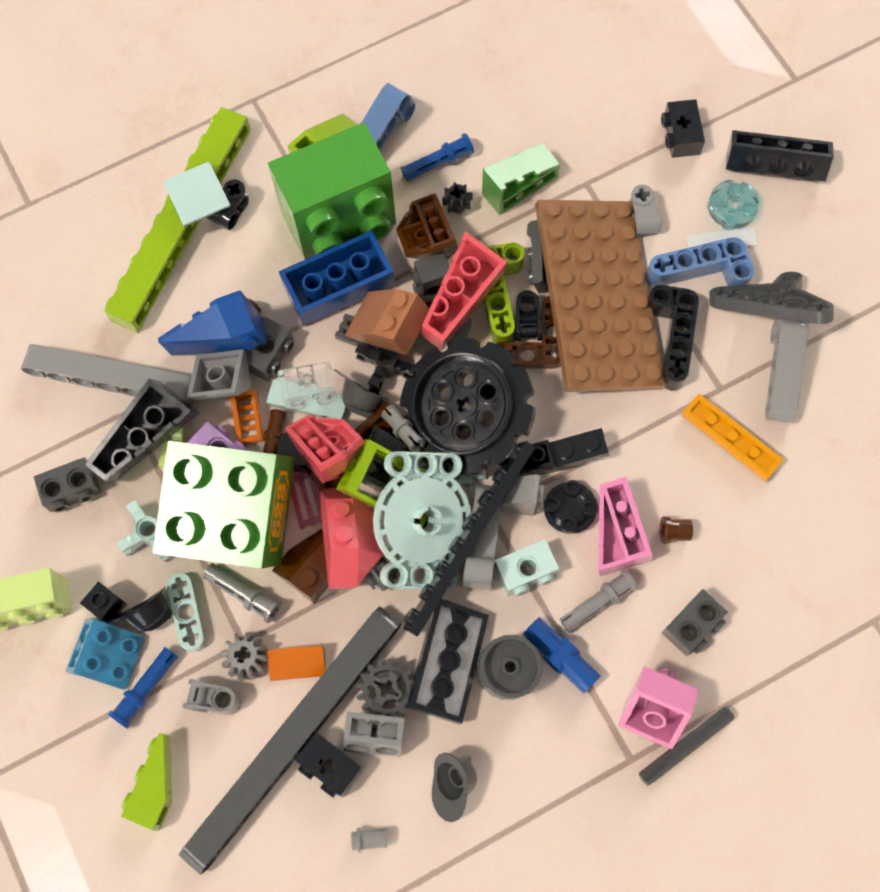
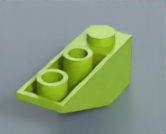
(321, 132)
(152, 791)

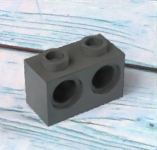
(67, 478)
(691, 619)

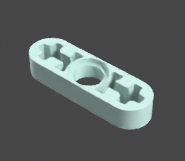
(198, 630)

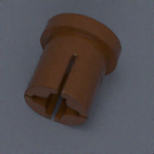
(675, 530)

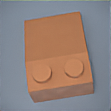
(389, 320)

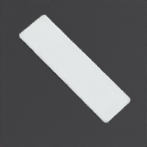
(748, 235)

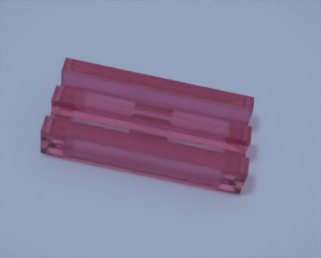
(312, 520)

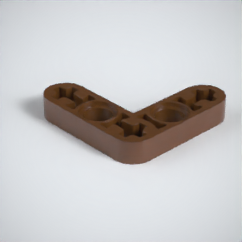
(540, 349)

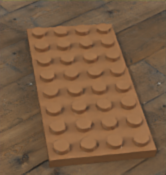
(599, 296)

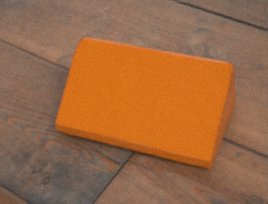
(296, 663)

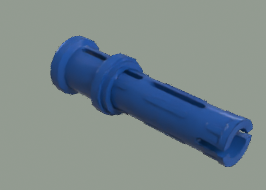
(448, 153)
(135, 698)

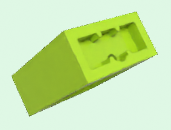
(355, 473)

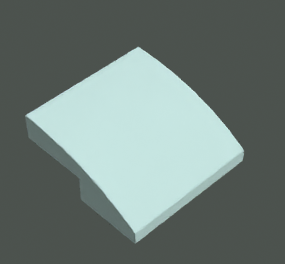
(196, 193)

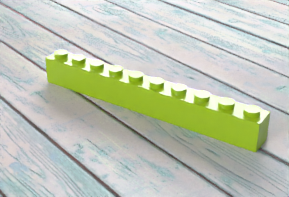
(168, 236)

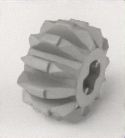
(239, 648)

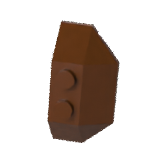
(426, 230)

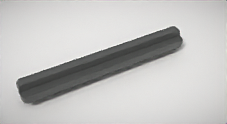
(686, 746)

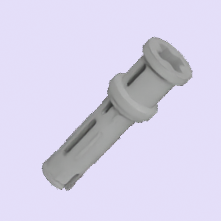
(609, 594)
(250, 597)

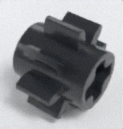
(457, 198)

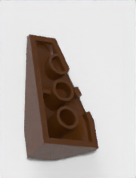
(305, 567)

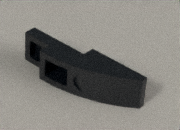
(565, 453)

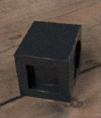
(103, 602)

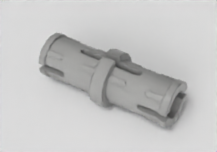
(403, 428)

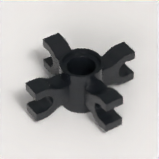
(372, 356)

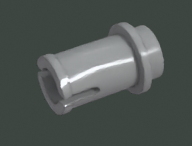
(368, 839)

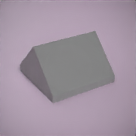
(219, 375)

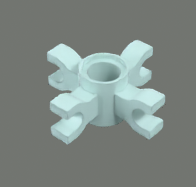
(135, 540)

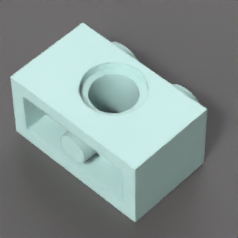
(536, 555)

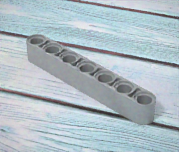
(99, 372)

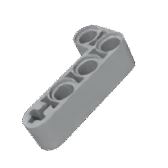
(786, 369)
(480, 560)

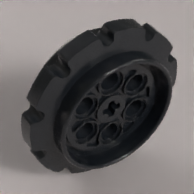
(490, 368)

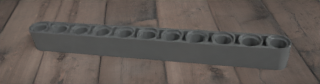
(289, 741)

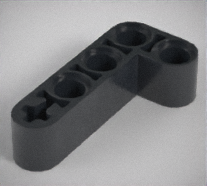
(676, 338)

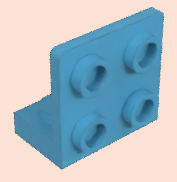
(105, 653)

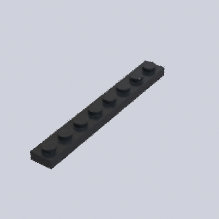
(462, 546)

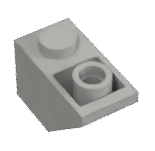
(524, 495)

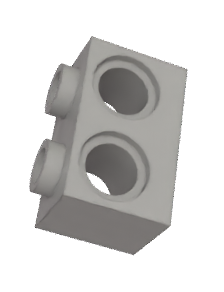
(373, 734)

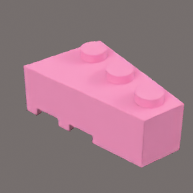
(620, 529)

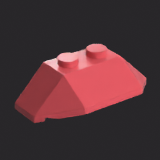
(325, 444)
(348, 538)

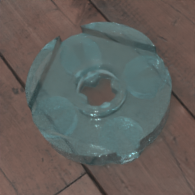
(731, 217)

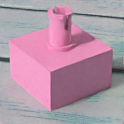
(658, 707)

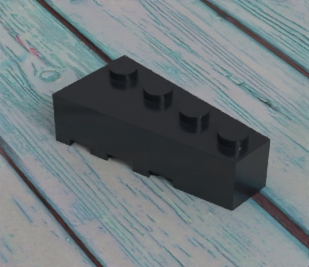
(142, 428)

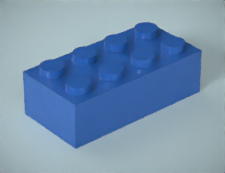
(337, 277)

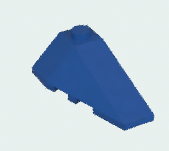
(225, 326)

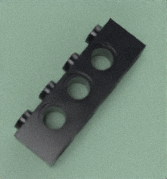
(779, 155)

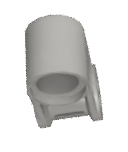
(645, 210)
(206, 698)

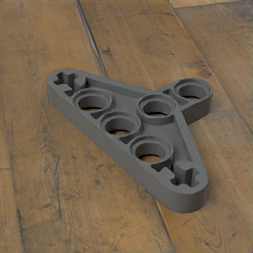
(777, 299)

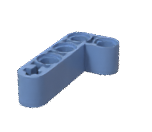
(386, 112)
(665, 268)

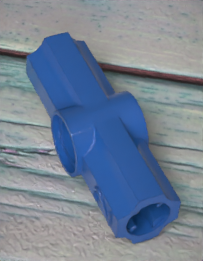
(561, 655)

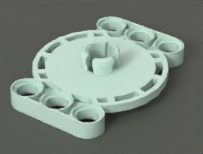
(409, 500)

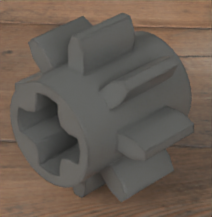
(374, 575)

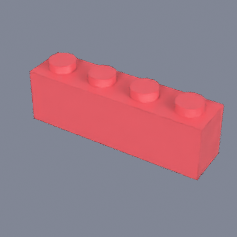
(464, 286)

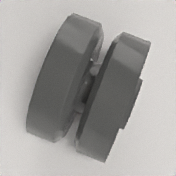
(525, 663)

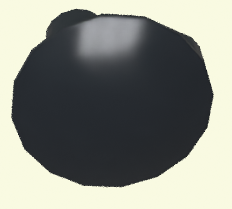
(570, 507)

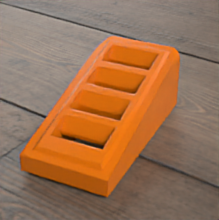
(250, 394)

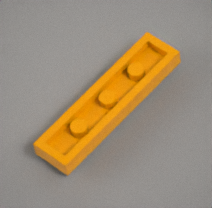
(732, 437)

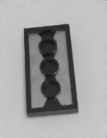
(448, 662)

